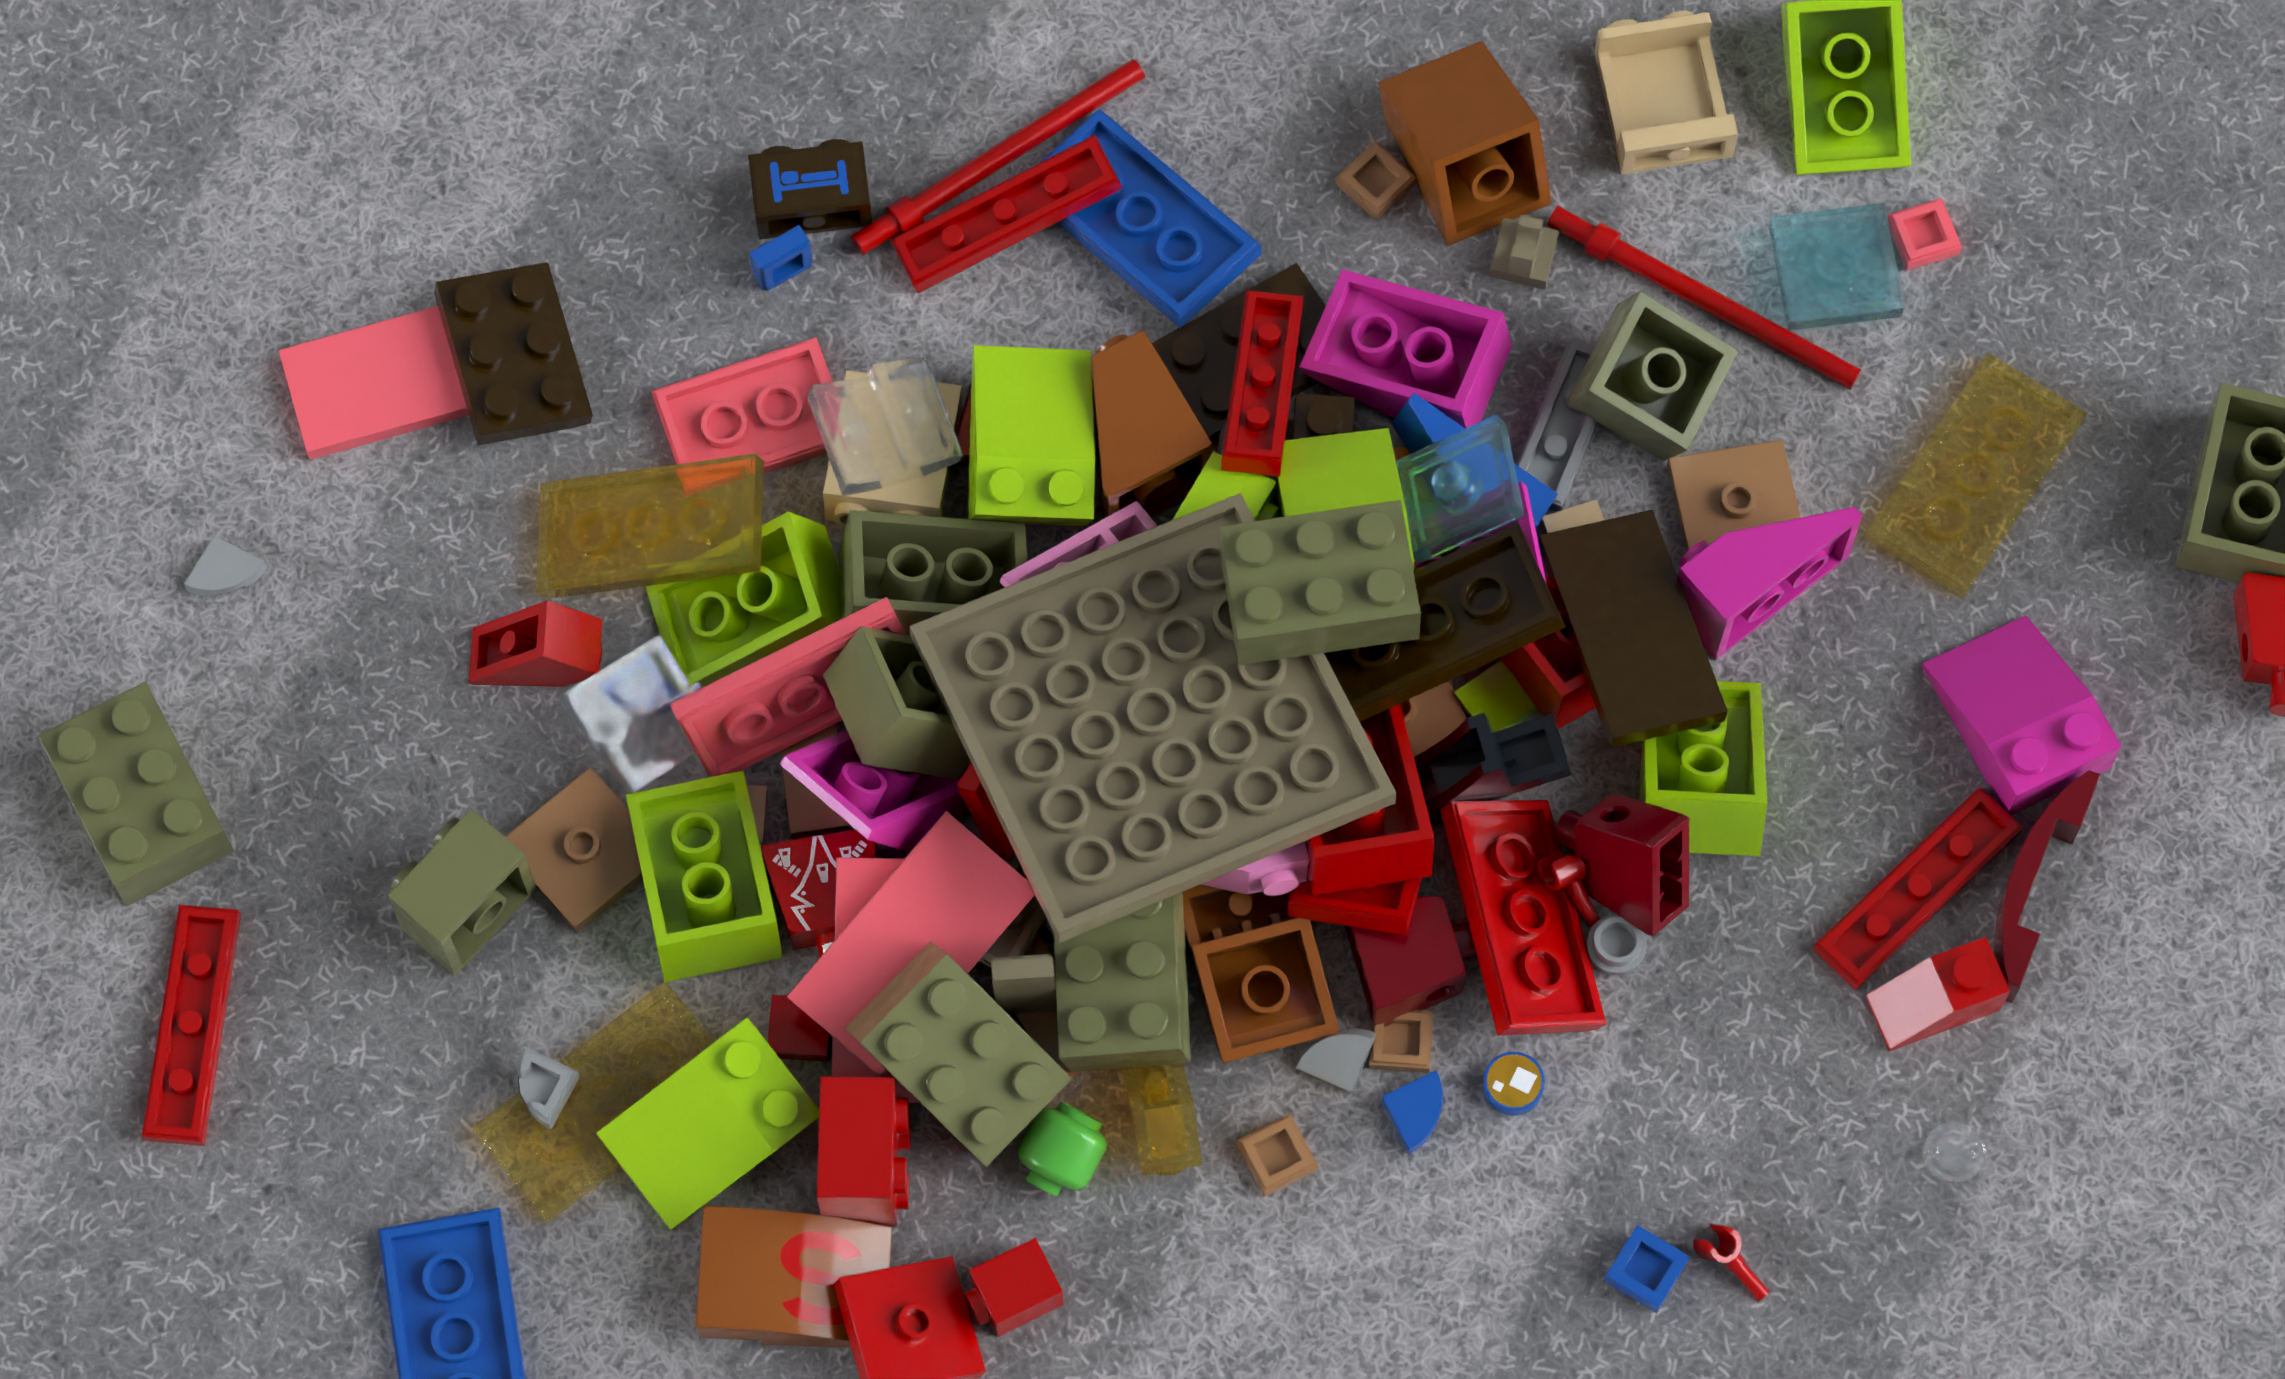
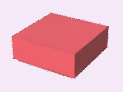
(1924, 234)

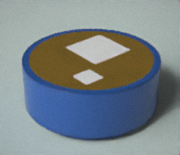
(1513, 1083)

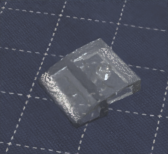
(884, 426)
(629, 714)

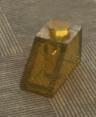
(1162, 1118)

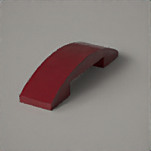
(2060, 820)

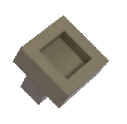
(1524, 252)

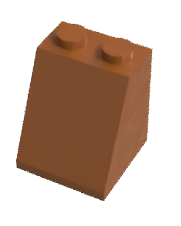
(1467, 141)
(1143, 428)

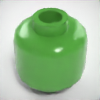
(1062, 1148)

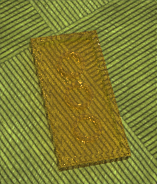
(1975, 475)
(650, 526)
(614, 1072)

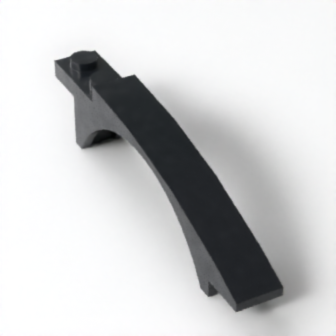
(1488, 764)

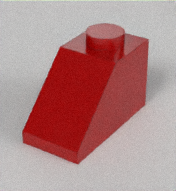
(536, 647)
(1939, 994)

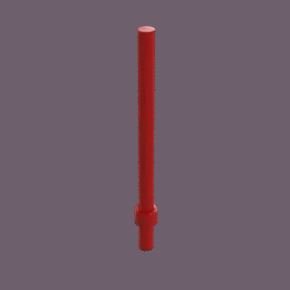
(908, 212)
(1605, 243)

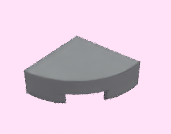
(223, 569)
(1338, 1057)
(544, 1085)

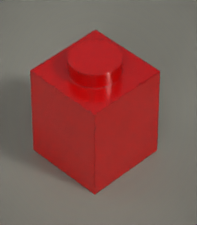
(1013, 1288)

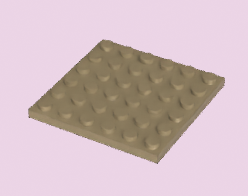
(1129, 733)

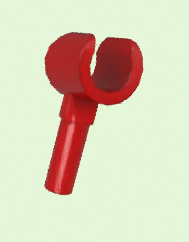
(1567, 871)
(1729, 1254)

